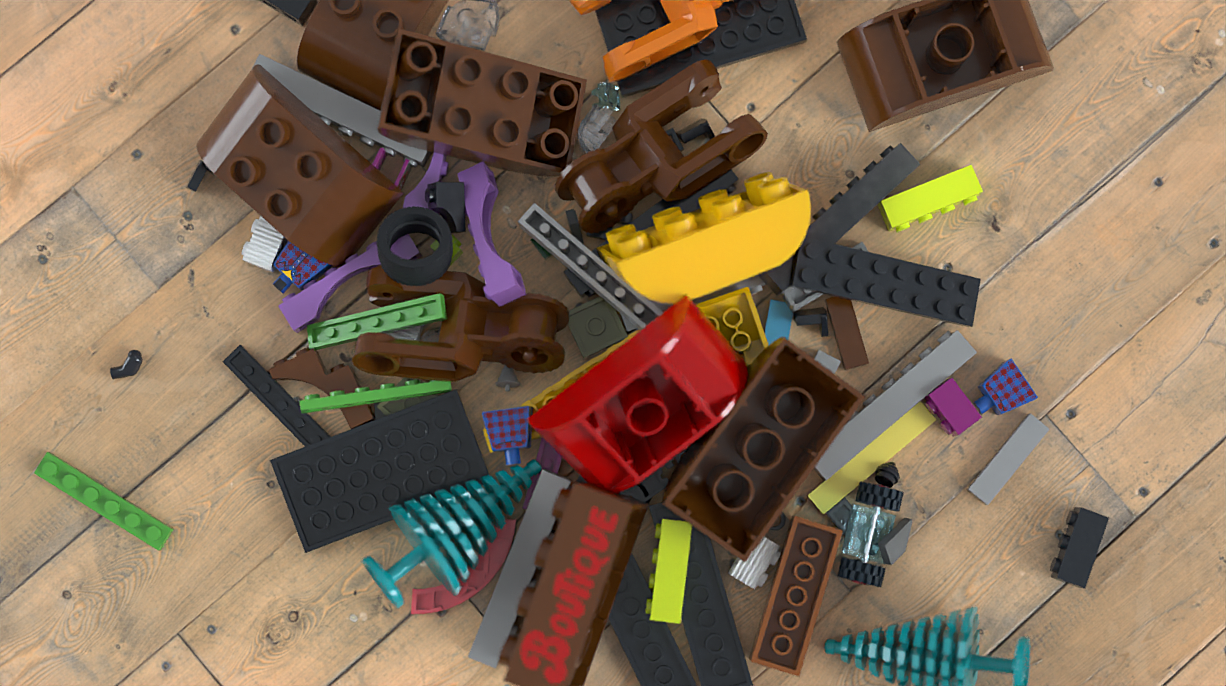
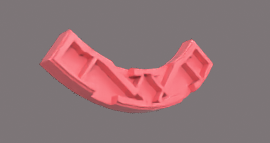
(439, 598)

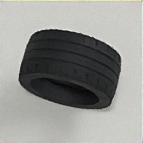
(410, 221)

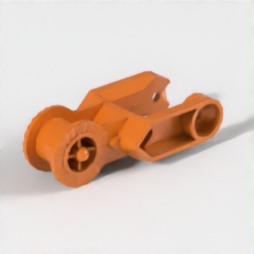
(688, 25)

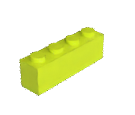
(930, 198)
(670, 572)

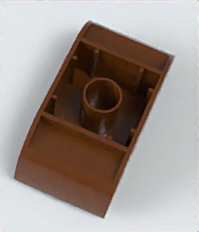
(940, 55)
(480, 106)

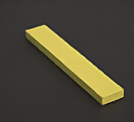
(872, 456)

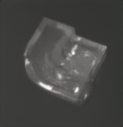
(470, 23)
(594, 129)

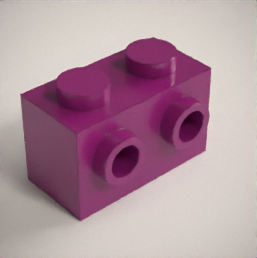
(952, 407)

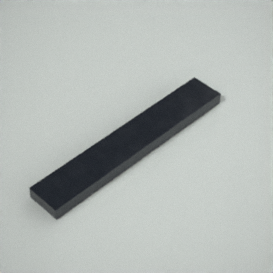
(274, 397)

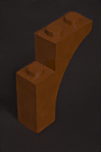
(310, 369)

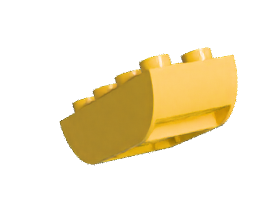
(713, 244)

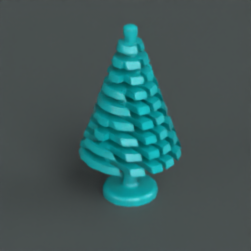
(448, 533)
(931, 655)

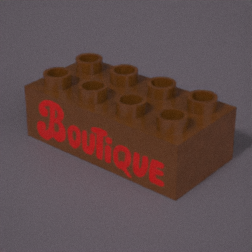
(575, 589)

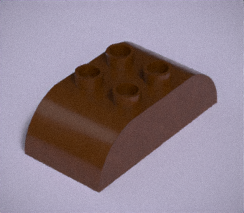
(353, 42)
(296, 170)
(763, 450)

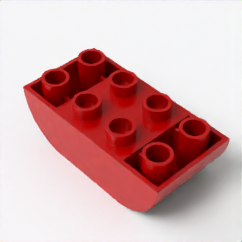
(645, 399)

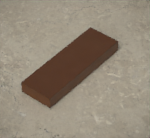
(846, 332)

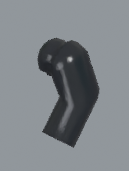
(129, 367)

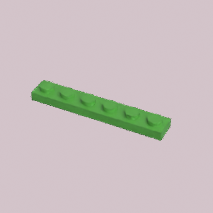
(381, 320)
(364, 396)
(103, 501)

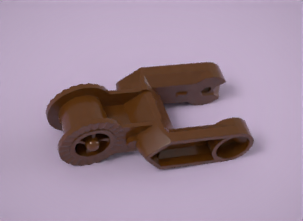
(646, 159)
(475, 331)

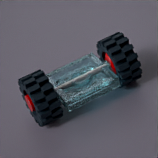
(866, 530)

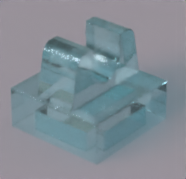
(608, 96)

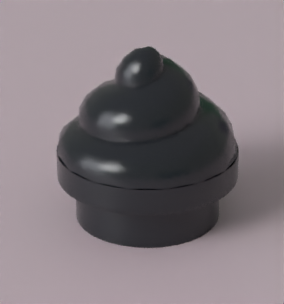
(887, 474)

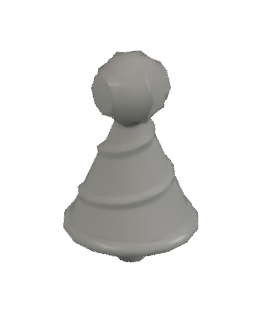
(507, 379)

